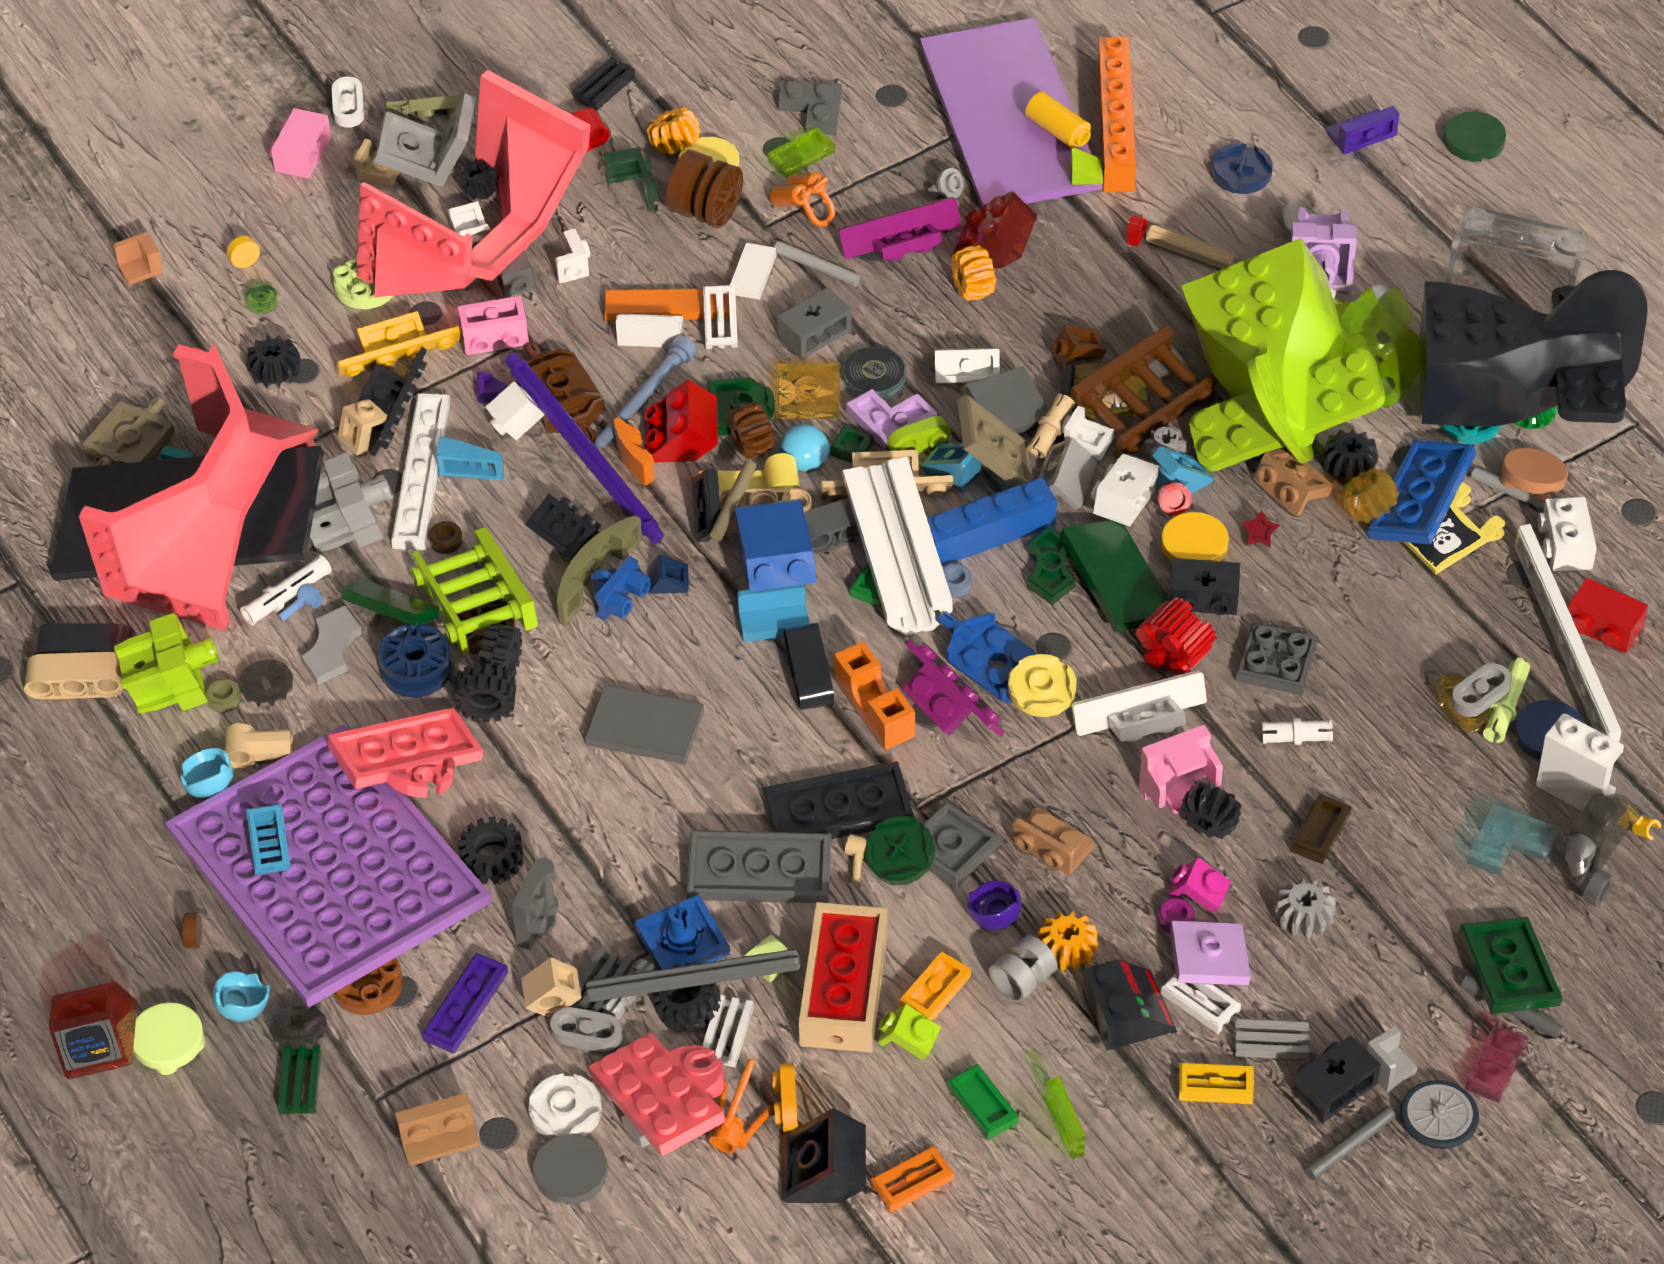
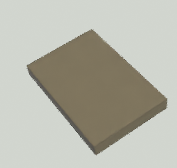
(993, 442)

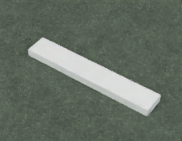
(420, 472)

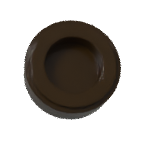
(445, 537)

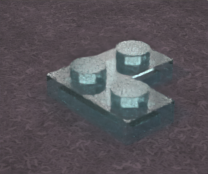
(1509, 831)

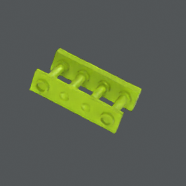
(495, 569)

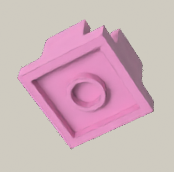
(1174, 764)

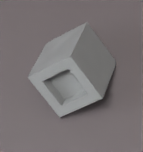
(1395, 1064)

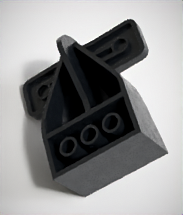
(1506, 362)

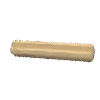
(1189, 247)

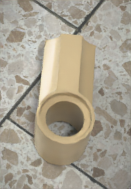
(247, 745)

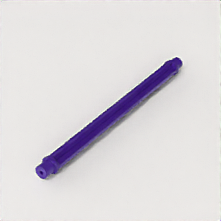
(583, 446)

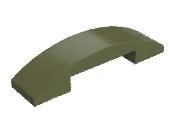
(616, 541)

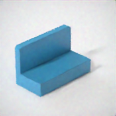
(769, 611)

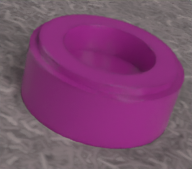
(1174, 910)

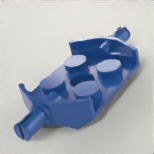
(977, 644)

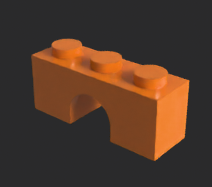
(882, 710)

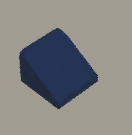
(668, 576)

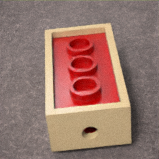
(843, 977)

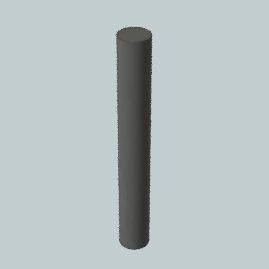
(1529, 1016)
(1350, 1143)

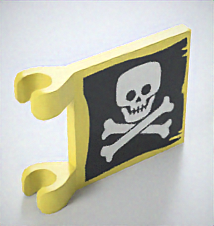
(1457, 535)

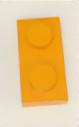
(936, 986)

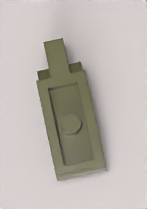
(425, 106)

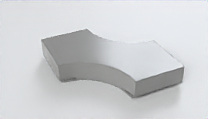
(336, 634)

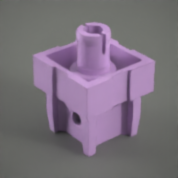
(1331, 243)

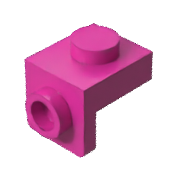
(1200, 883)

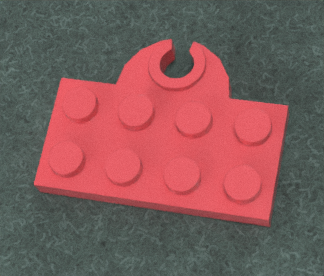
(407, 752)
(664, 1090)

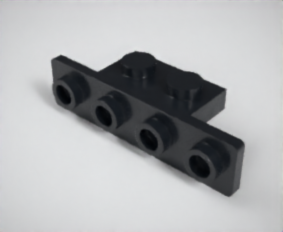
(388, 392)

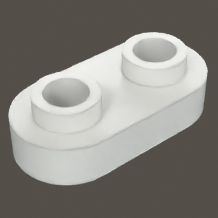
(348, 102)

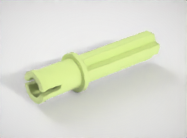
(1504, 710)

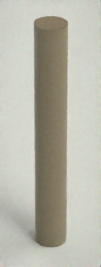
(733, 500)

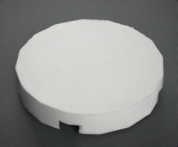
(564, 1106)

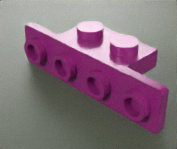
(901, 232)
(942, 697)

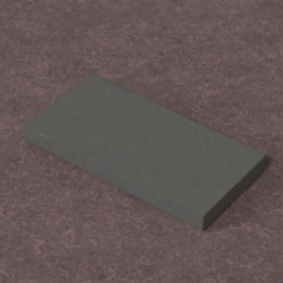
(759, 866)

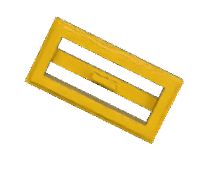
(1216, 1088)

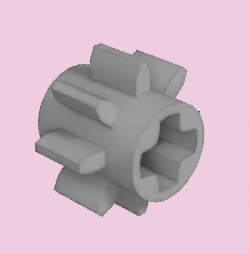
(1167, 438)

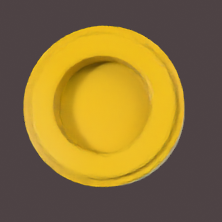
(243, 252)

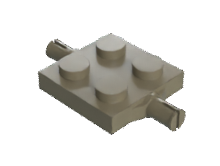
(129, 434)

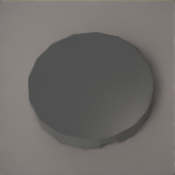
(570, 1169)

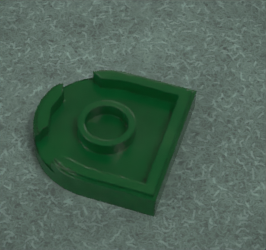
(738, 391)

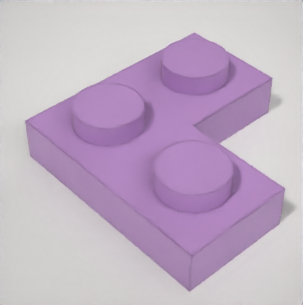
(881, 420)

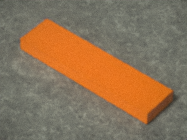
(672, 302)

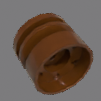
(704, 188)

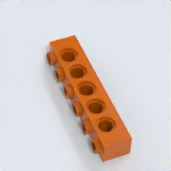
(1116, 114)

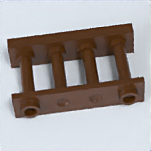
(1136, 363)

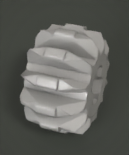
(1305, 908)

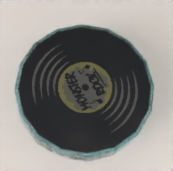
(876, 370)

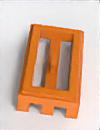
(915, 1184)

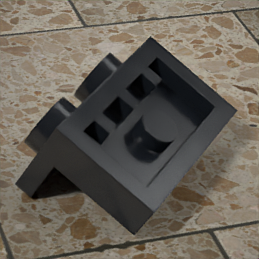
(561, 526)

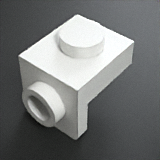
(469, 220)
(575, 262)
(1090, 435)

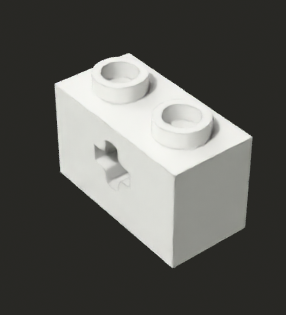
(1125, 489)

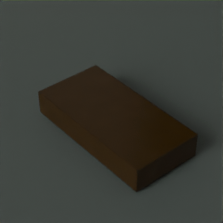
(1321, 829)

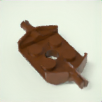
(580, 394)

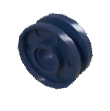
(414, 660)

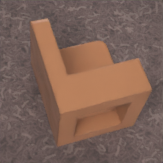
(138, 258)

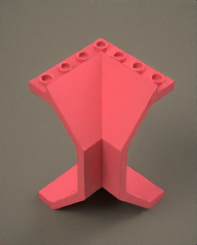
(535, 157)
(183, 542)

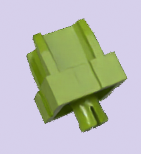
(165, 666)

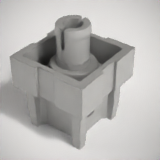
(346, 506)

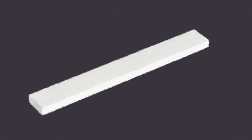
(1565, 634)

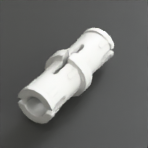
(1297, 731)

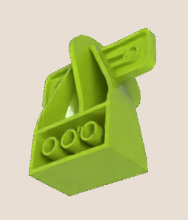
(1278, 355)

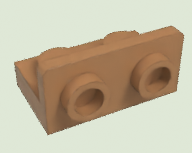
(1290, 480)
(1051, 841)
(437, 1129)

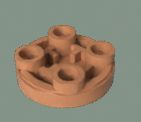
(1533, 472)

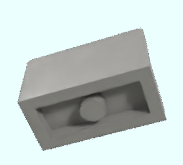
(1068, 471)

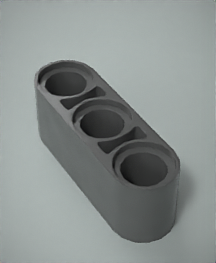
(832, 526)

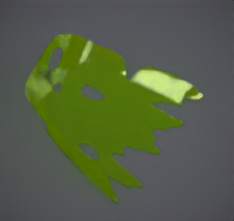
(1365, 318)

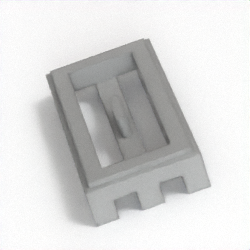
(1272, 1034)

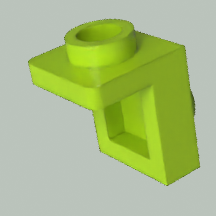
(909, 1030)

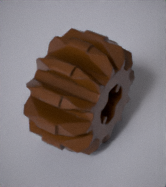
(751, 430)

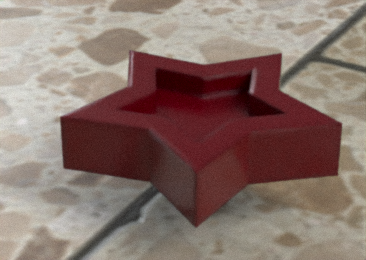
(1259, 530)

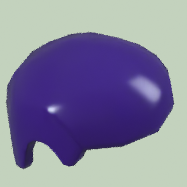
(994, 905)

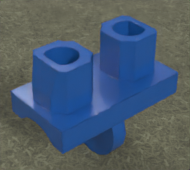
(614, 586)

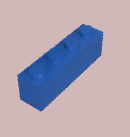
(993, 521)

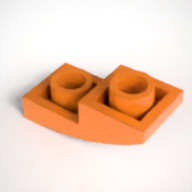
(636, 460)

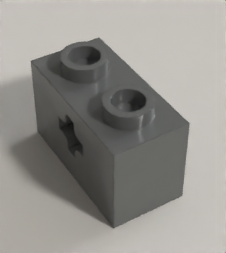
(814, 323)

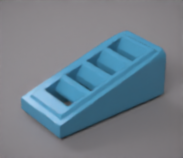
(463, 459)
(267, 816)

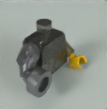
(1597, 836)

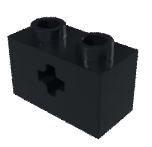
(1206, 585)
(1336, 1078)

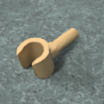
(855, 847)

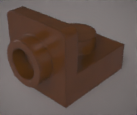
(1077, 342)

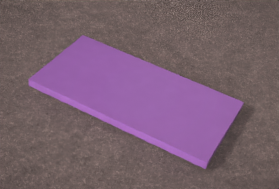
(984, 87)

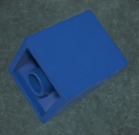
(775, 545)

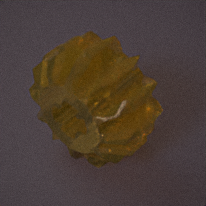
(1369, 495)

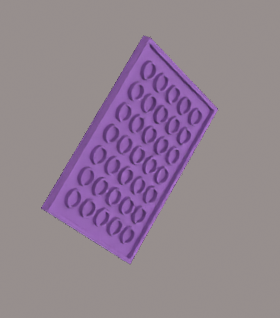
(361, 877)

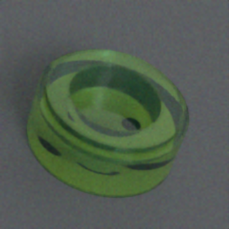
(261, 298)

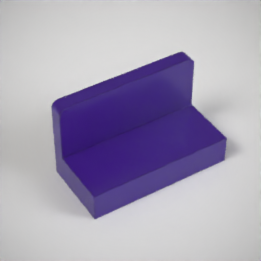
(1364, 129)

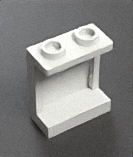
(1577, 762)

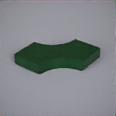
(1051, 577)

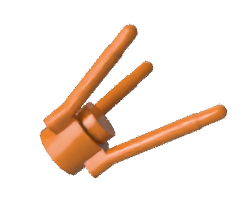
(731, 1133)

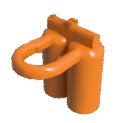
(798, 192)

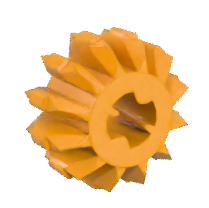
(673, 130)
(973, 273)
(1070, 939)

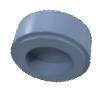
(958, 579)

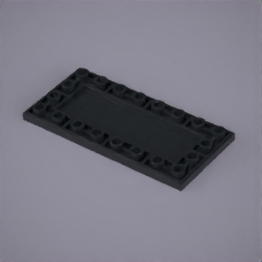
(272, 531)

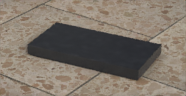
(839, 801)

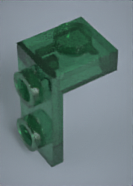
(630, 165)

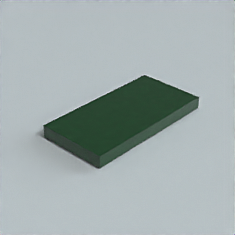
(1114, 572)

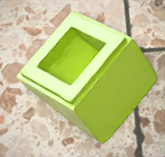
(1085, 168)

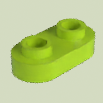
(920, 435)

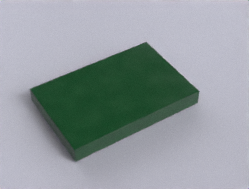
(1509, 965)

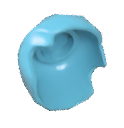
(806, 445)
(206, 772)
(240, 996)

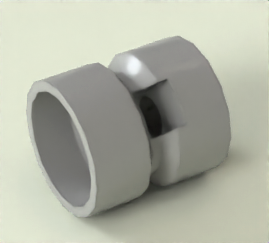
(1022, 969)

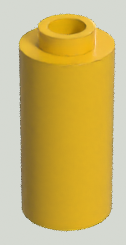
(1058, 120)

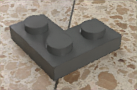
(817, 99)

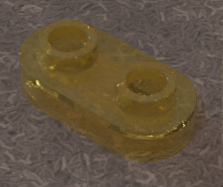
(1445, 686)

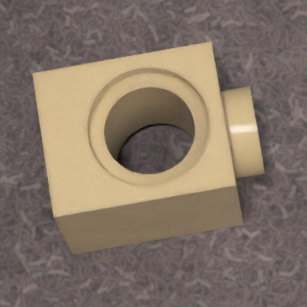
(551, 987)

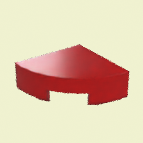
(1136, 229)

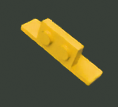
(393, 340)

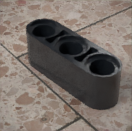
(80, 637)
(809, 666)

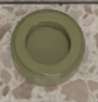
(223, 695)

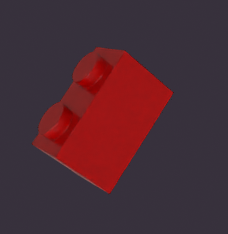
(1607, 615)

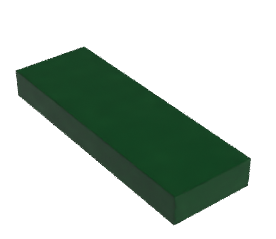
(389, 602)

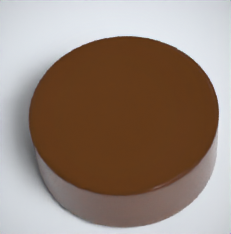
(191, 930)

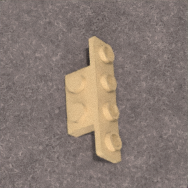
(932, 484)

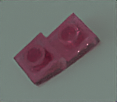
(1496, 1063)

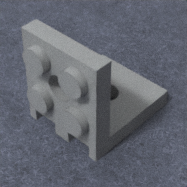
(433, 150)

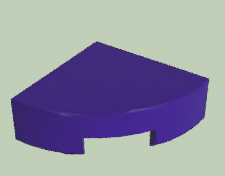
(488, 387)

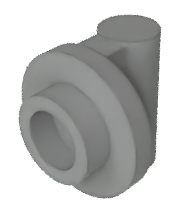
(948, 184)

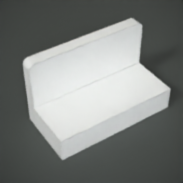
(648, 329)
(965, 364)

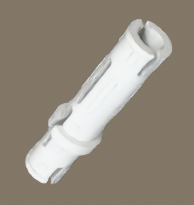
(256, 610)

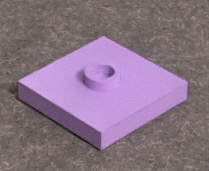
(1210, 953)

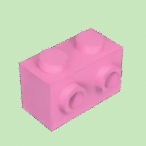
(493, 325)

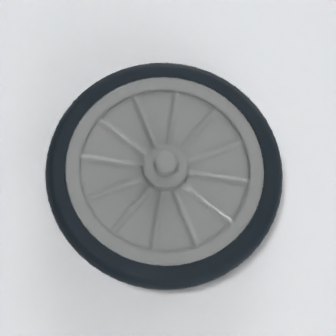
(1439, 1114)

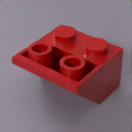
(682, 424)

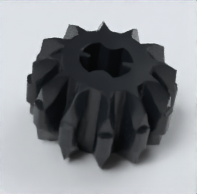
(273, 361)
(1349, 454)
(1210, 810)

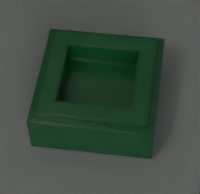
(849, 442)

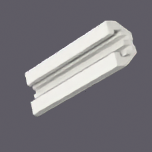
(898, 545)

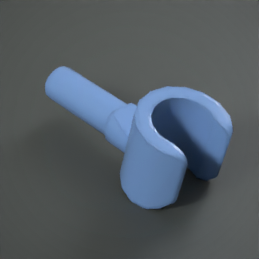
(307, 595)

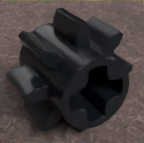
(479, 180)

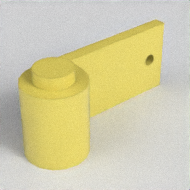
(778, 473)

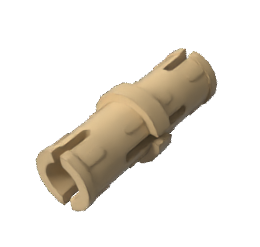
(1050, 426)

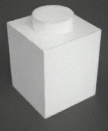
(514, 411)

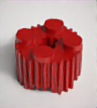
(1175, 637)

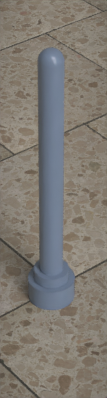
(679, 352)

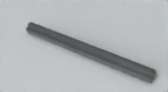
(693, 975)

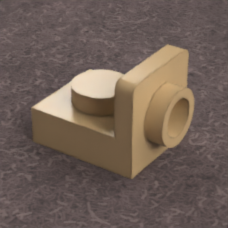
(368, 170)
(357, 425)

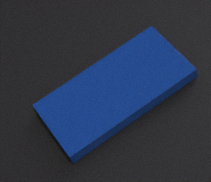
(1426, 489)

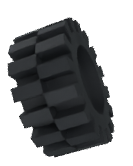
(501, 647)
(484, 692)
(490, 834)
(687, 1013)

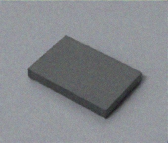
(644, 724)

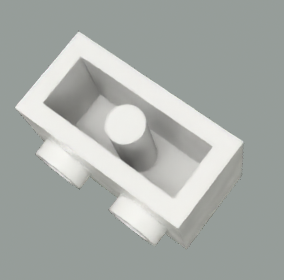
(1568, 534)

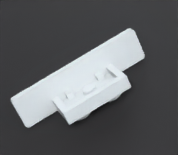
(1141, 708)

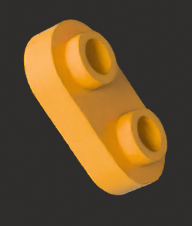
(786, 1109)

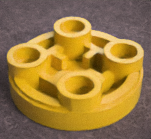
(1194, 537)

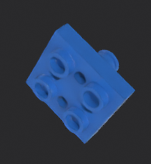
(677, 930)

